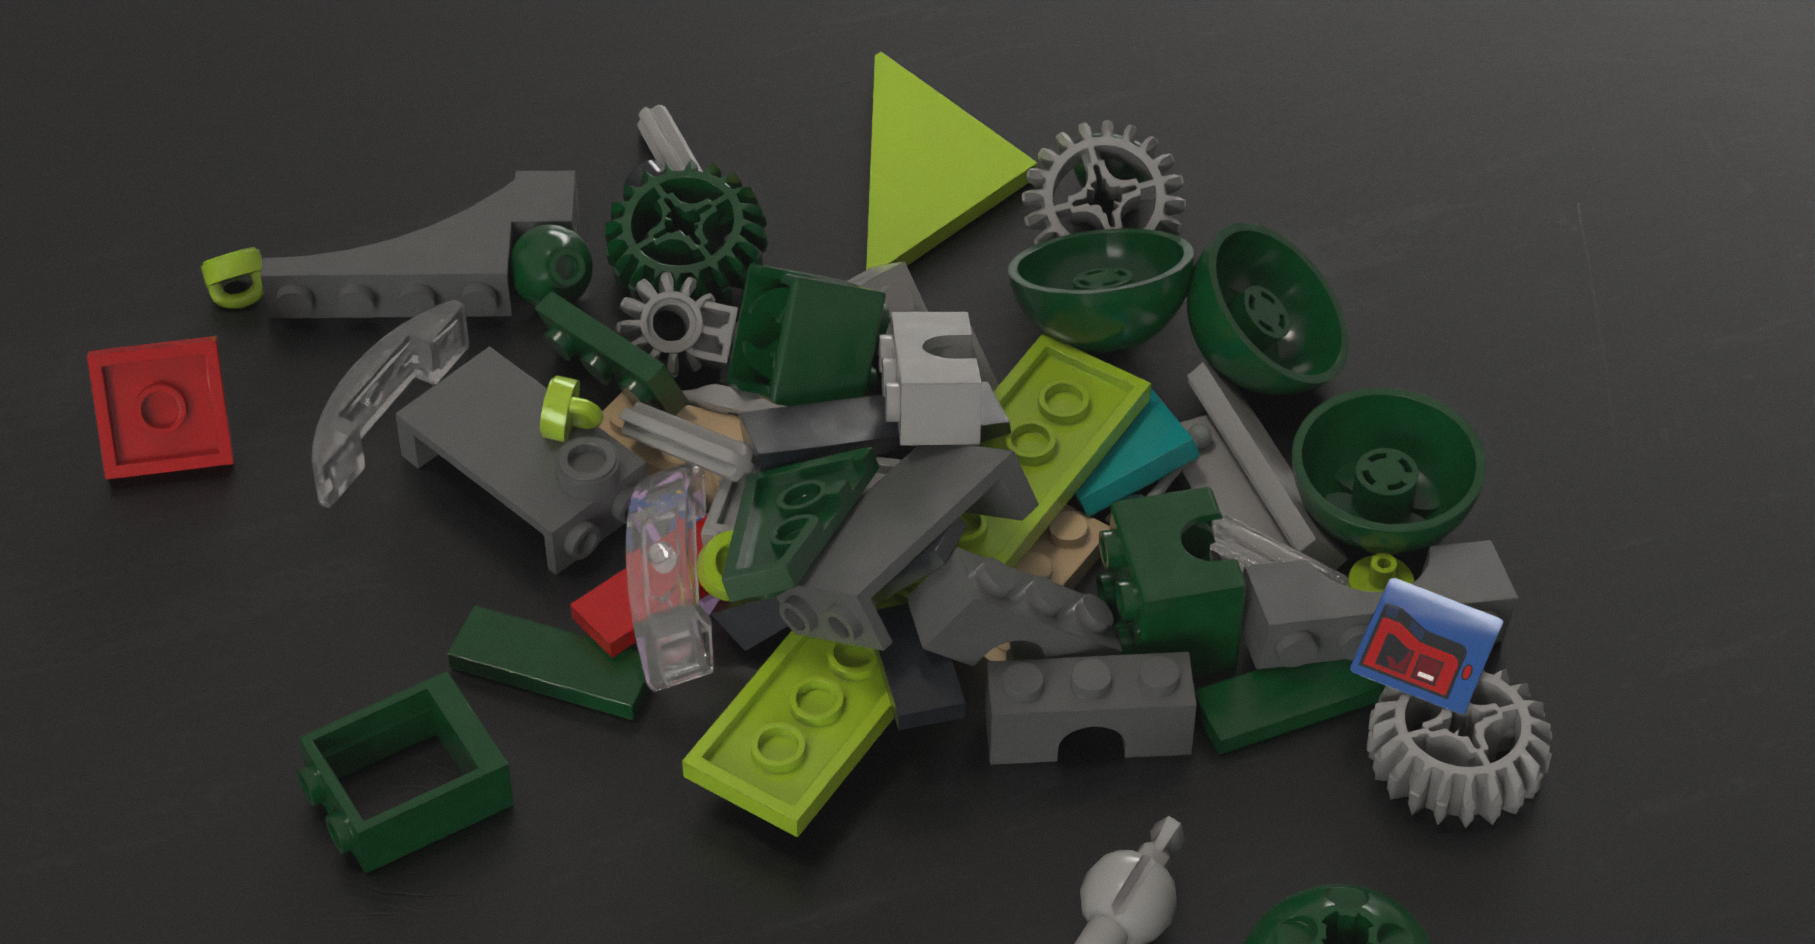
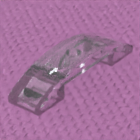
(419, 349)
(663, 578)

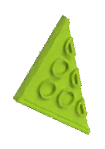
(929, 167)

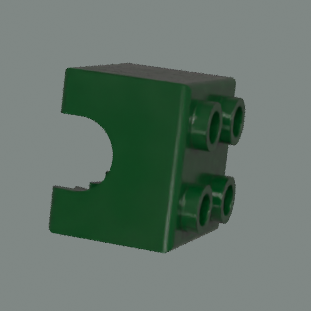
(806, 337)
(1166, 582)

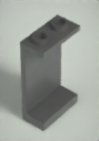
(489, 429)
(892, 528)

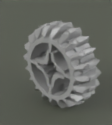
(1091, 152)
(1449, 757)

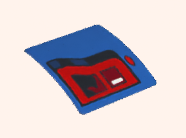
(1426, 645)

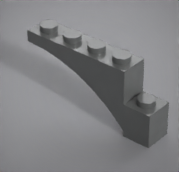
(451, 260)

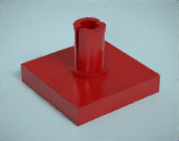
(160, 407)

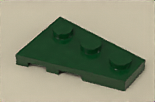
(789, 519)

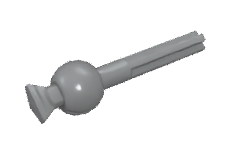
(1131, 893)

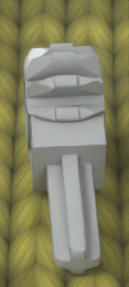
(708, 325)

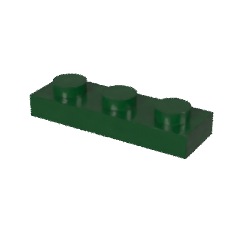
(609, 355)

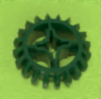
(703, 212)

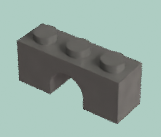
(983, 604)
(1043, 700)

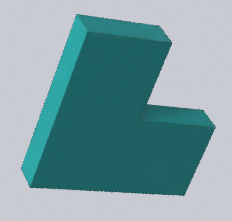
(1143, 454)

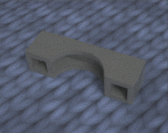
(1306, 618)

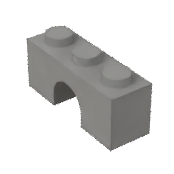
(931, 378)

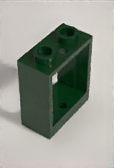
(383, 730)

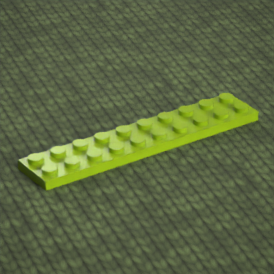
(825, 701)

